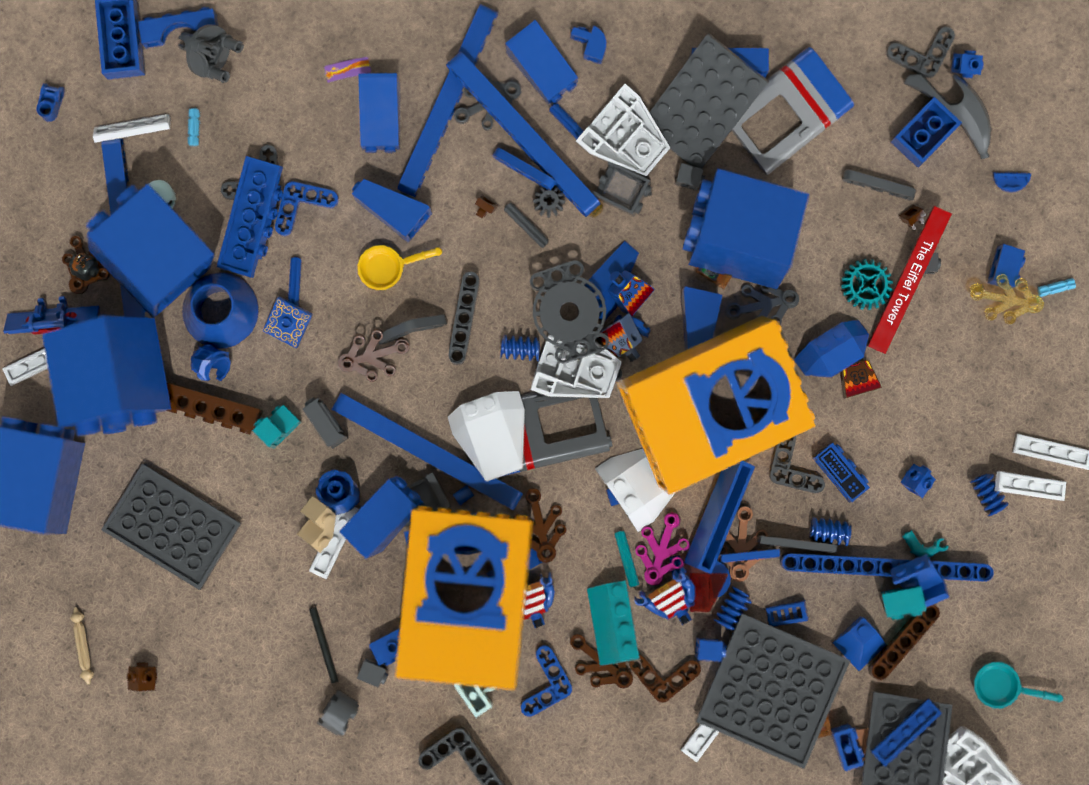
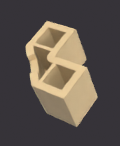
(320, 526)

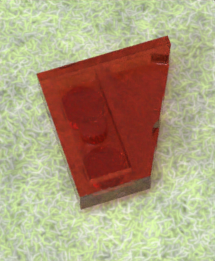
(706, 590)

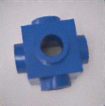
(967, 64)
(918, 480)

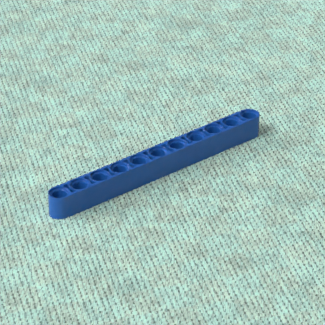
(444, 105)
(523, 133)
(116, 180)
(426, 451)
(876, 566)

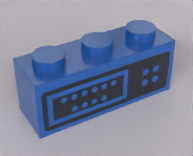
(841, 472)

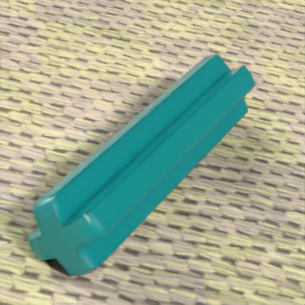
(626, 558)

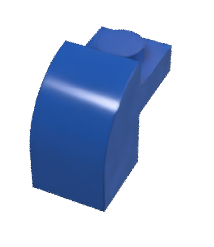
(595, 43)

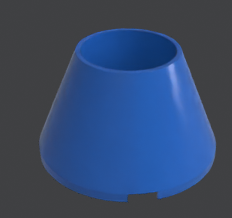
(240, 319)

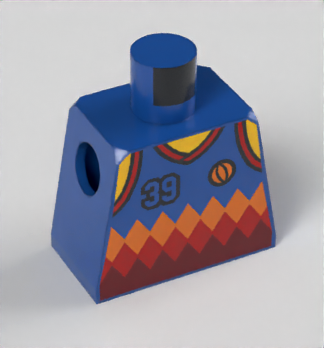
(629, 291)

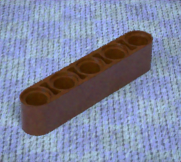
(894, 644)

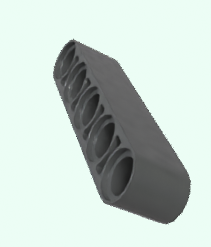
(465, 290)

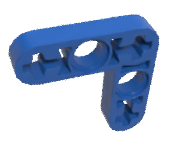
(295, 199)
(552, 689)

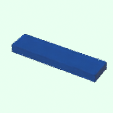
(906, 732)

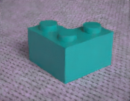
(277, 427)
(903, 601)

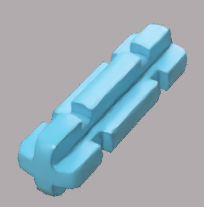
(193, 127)
(1056, 287)

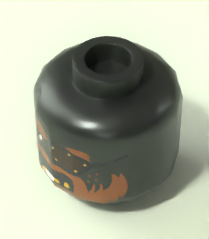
(84, 266)

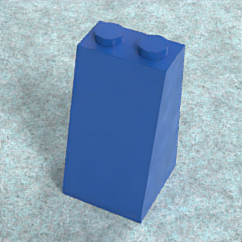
(541, 63)
(379, 112)
(395, 210)
(699, 315)
(381, 517)

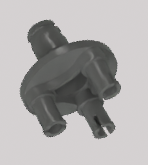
(208, 51)

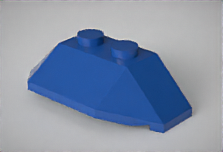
(834, 350)

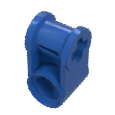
(50, 98)

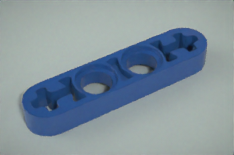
(524, 169)

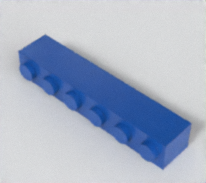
(719, 516)

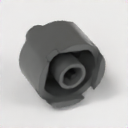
(338, 712)

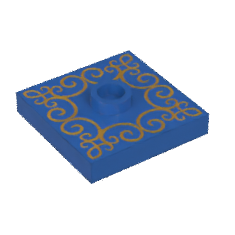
(287, 322)

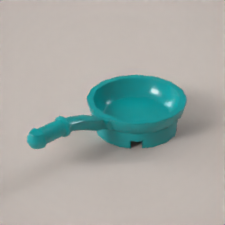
(999, 686)

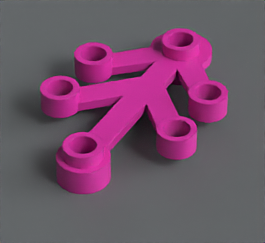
(661, 552)

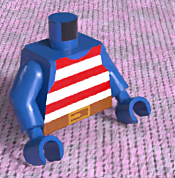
(539, 599)
(671, 599)

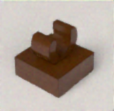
(486, 206)
(912, 215)

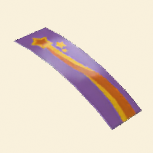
(347, 69)

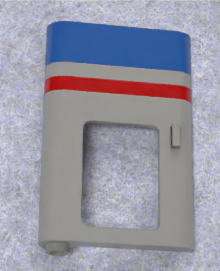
(813, 97)

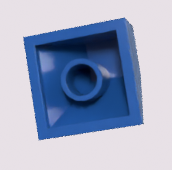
(859, 643)

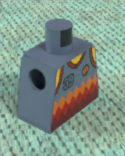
(622, 338)

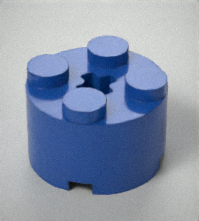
(328, 494)

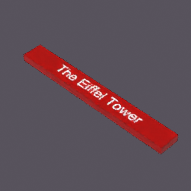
(909, 279)

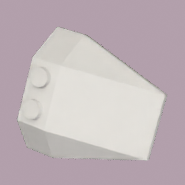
(625, 134)
(583, 378)
(491, 432)
(634, 487)
(974, 762)

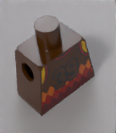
(858, 379)

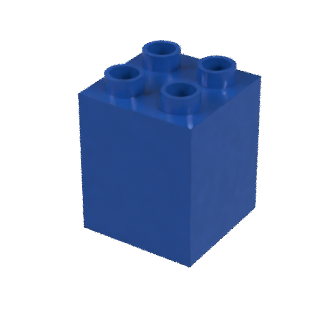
(745, 228)
(148, 249)
(107, 374)
(37, 476)

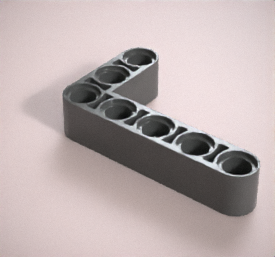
(461, 746)

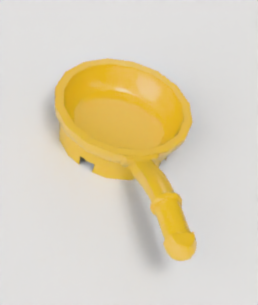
(382, 266)

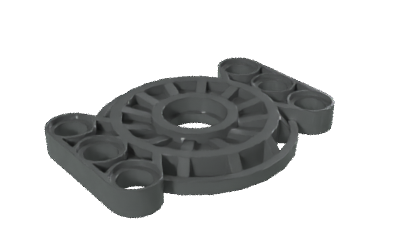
(575, 331)

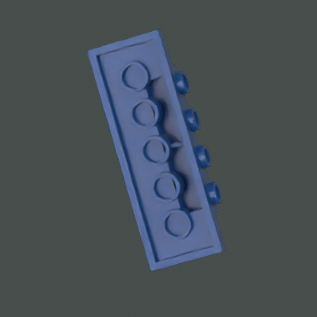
(251, 217)

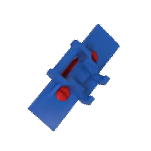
(47, 320)

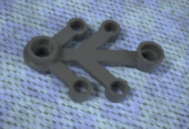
(478, 107)
(765, 303)

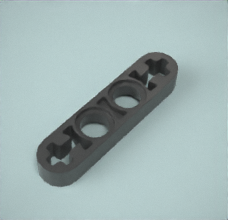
(879, 184)

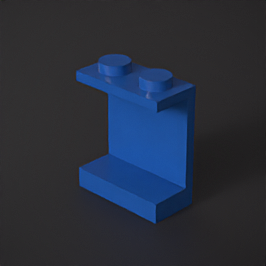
(924, 574)

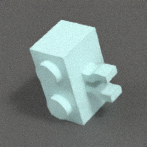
(475, 698)

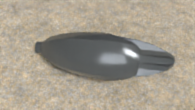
(969, 110)

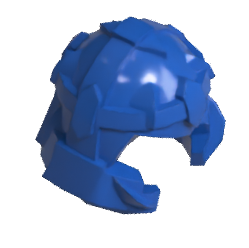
(208, 358)

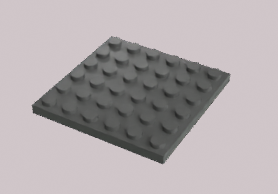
(773, 691)

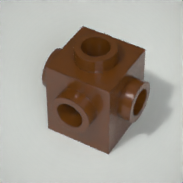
(141, 677)

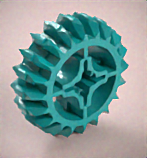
(879, 273)

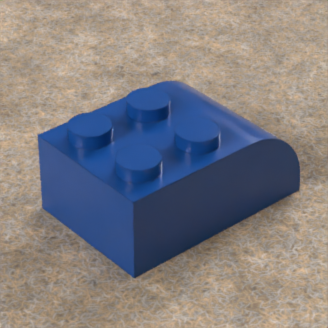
(926, 132)

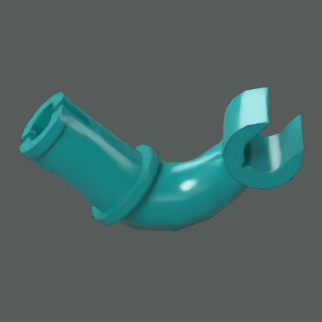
(918, 549)

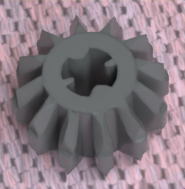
(549, 208)

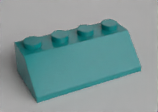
(613, 623)

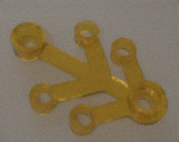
(1008, 300)

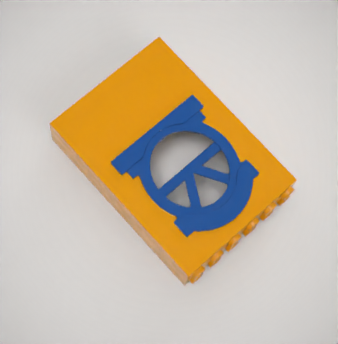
(673, 412)
(473, 646)

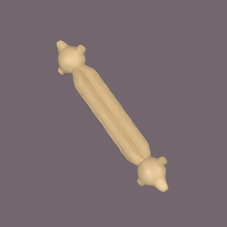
(81, 644)

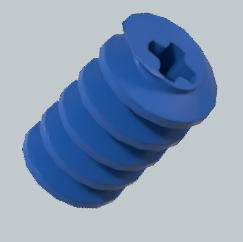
(520, 348)
(990, 495)
(828, 530)
(733, 609)

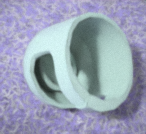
(164, 190)

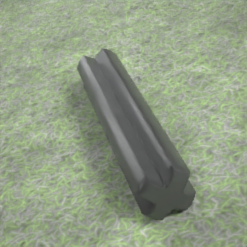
(526, 225)

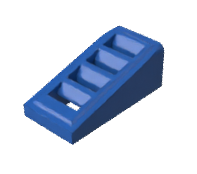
(802, 604)

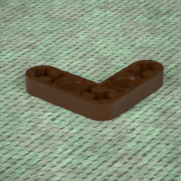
(660, 684)

